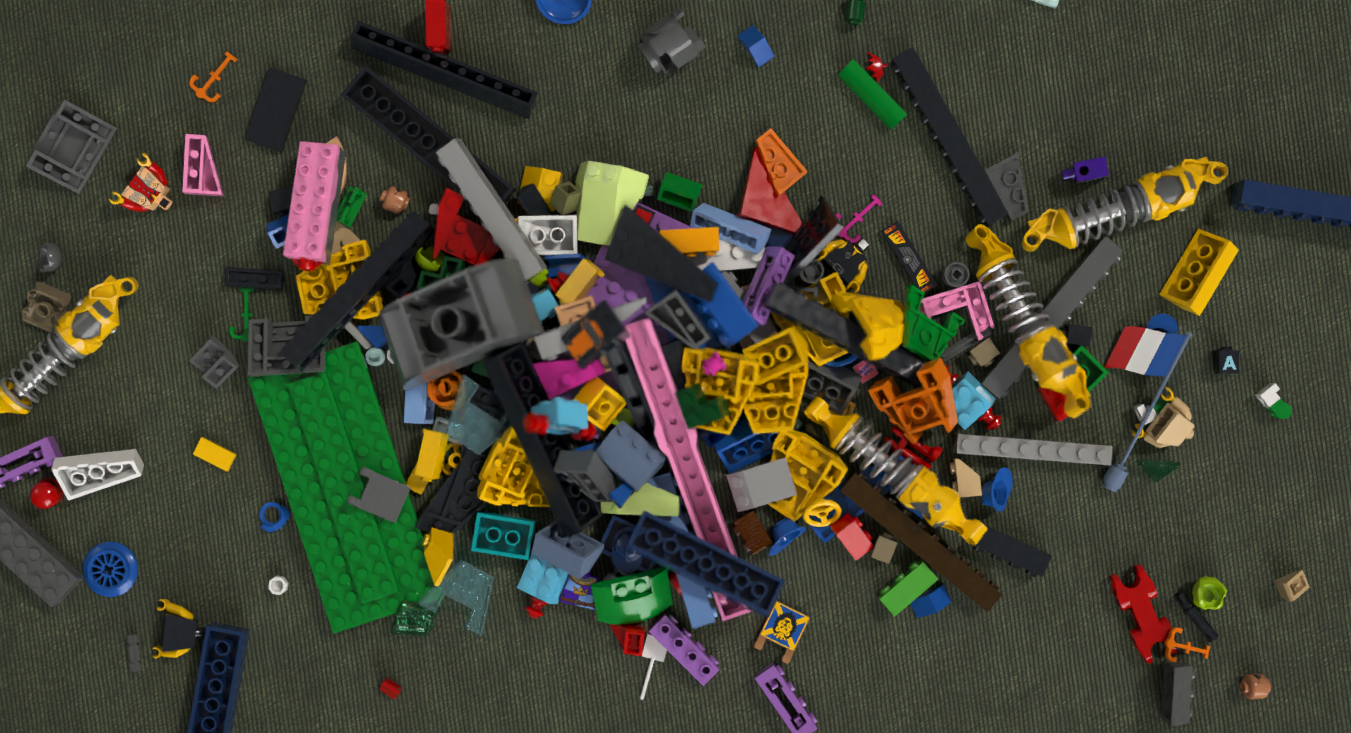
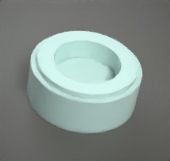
(375, 356)

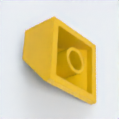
(544, 180)
(438, 553)

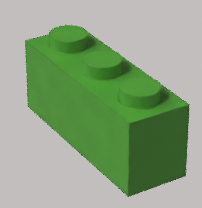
(907, 587)

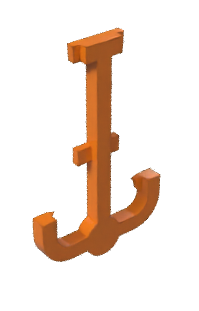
(201, 92)
(1170, 643)

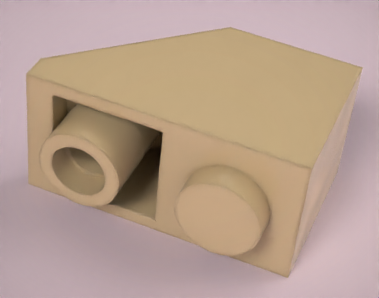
(967, 481)

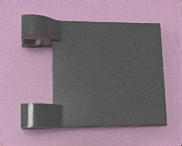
(381, 496)

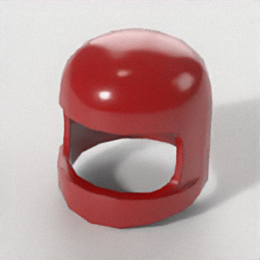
(45, 494)

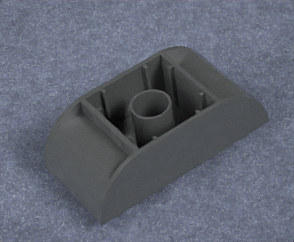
(459, 321)

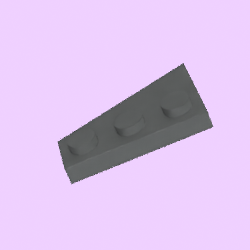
(1008, 183)

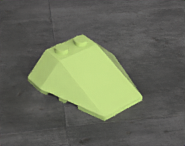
(603, 198)

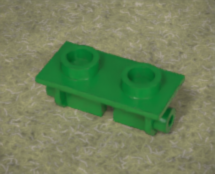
(350, 206)

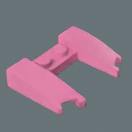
(970, 296)

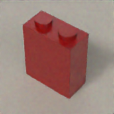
(438, 26)

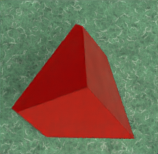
(630, 638)

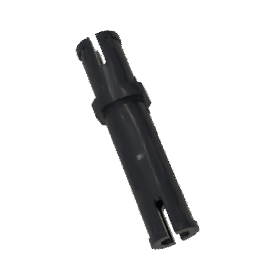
(1198, 619)

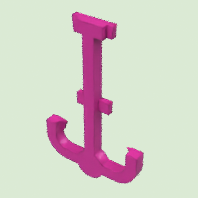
(843, 233)

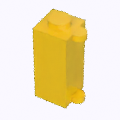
(579, 282)
(431, 455)

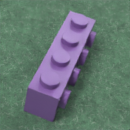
(684, 649)

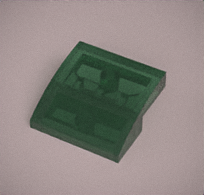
(413, 619)

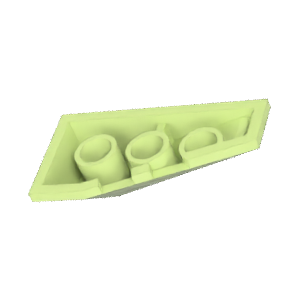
(648, 498)

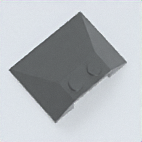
(70, 146)
(266, 342)

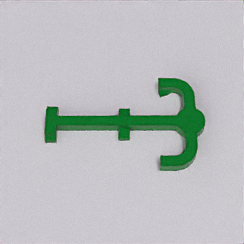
(246, 315)

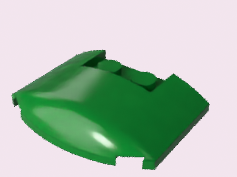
(632, 597)

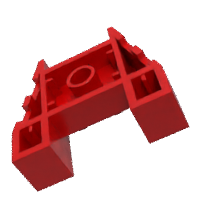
(460, 235)

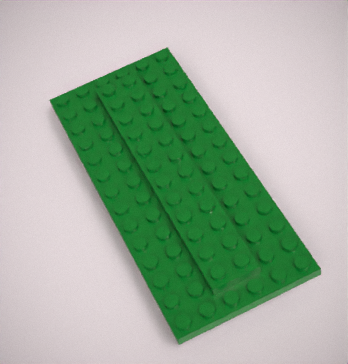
(321, 438)

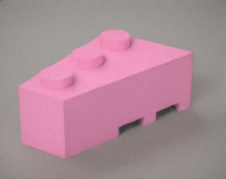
(200, 171)

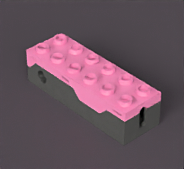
(314, 205)

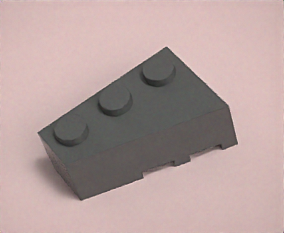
(679, 318)
(588, 472)

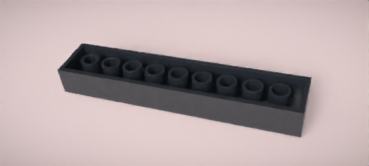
(410, 126)
(518, 391)

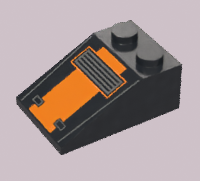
(595, 334)

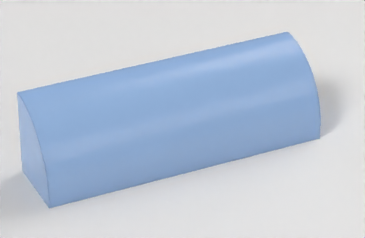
(731, 227)
(418, 406)

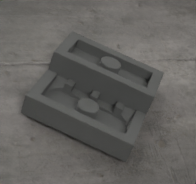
(214, 361)

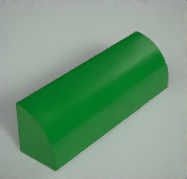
(872, 94)

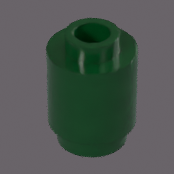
(855, 12)

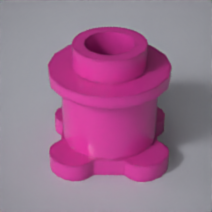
(713, 364)

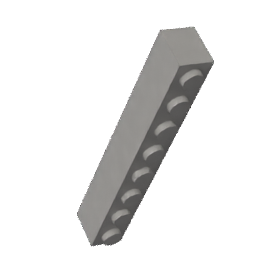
(490, 207)
(1032, 449)

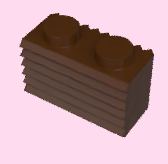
(752, 532)

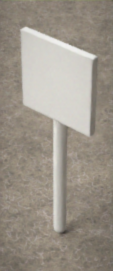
(655, 651)

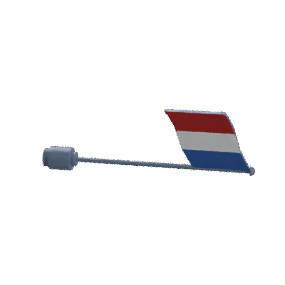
(1147, 354)

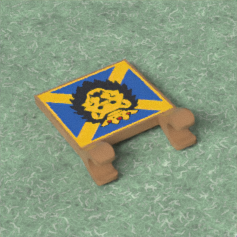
(784, 628)

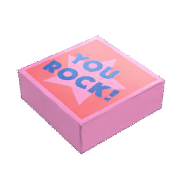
(866, 370)

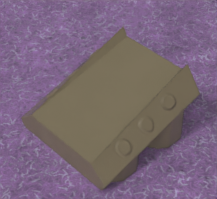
(45, 306)

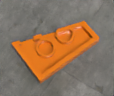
(779, 161)

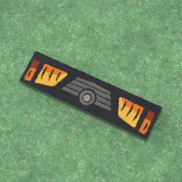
(909, 257)

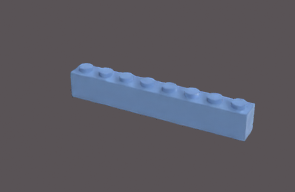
(694, 595)

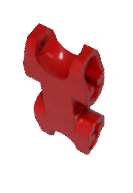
(1137, 599)

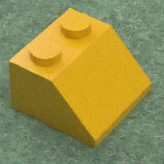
(601, 401)

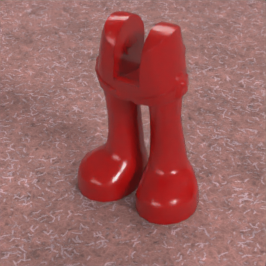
(930, 453)

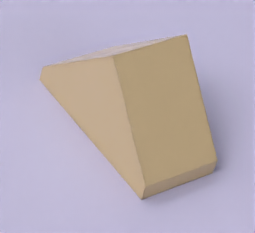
(1292, 585)

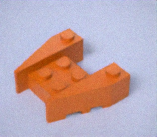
(920, 407)

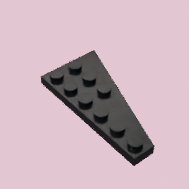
(812, 237)
(652, 255)

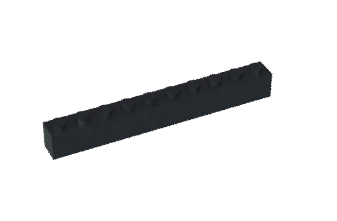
(443, 70)
(949, 137)
(357, 291)
(838, 331)

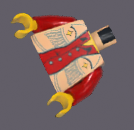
(146, 189)

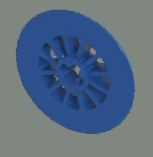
(129, 564)

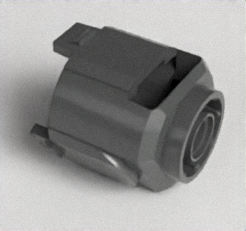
(669, 45)

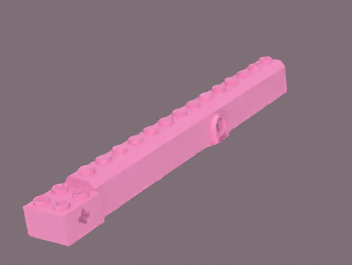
(680, 446)

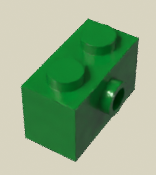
(679, 192)

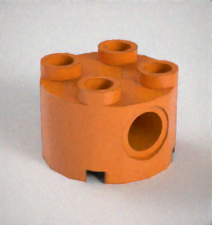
(444, 389)

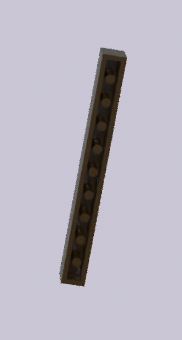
(919, 541)

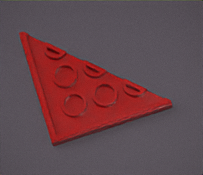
(761, 200)

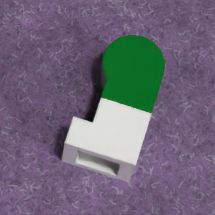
(1273, 402)
(1141, 410)

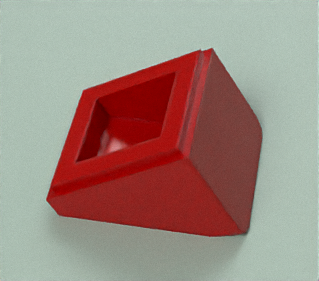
(390, 688)

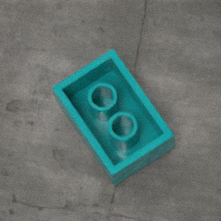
(503, 535)

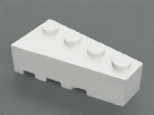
(730, 258)
(96, 471)

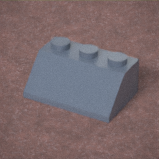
(630, 456)
(570, 553)

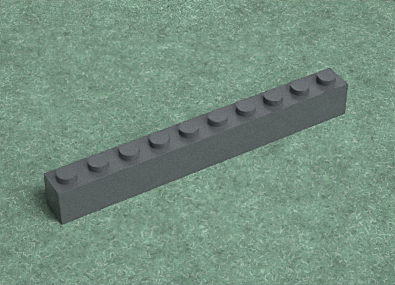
(1059, 308)

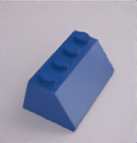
(726, 312)
(744, 446)

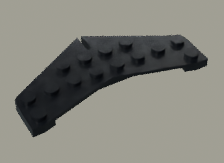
(457, 498)

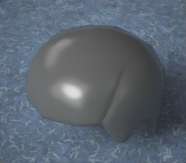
(50, 257)

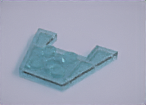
(472, 425)
(467, 586)

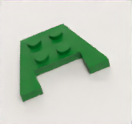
(923, 334)

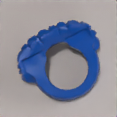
(283, 517)

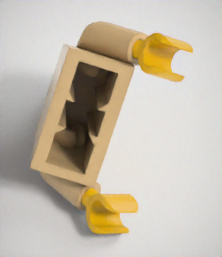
(1170, 425)

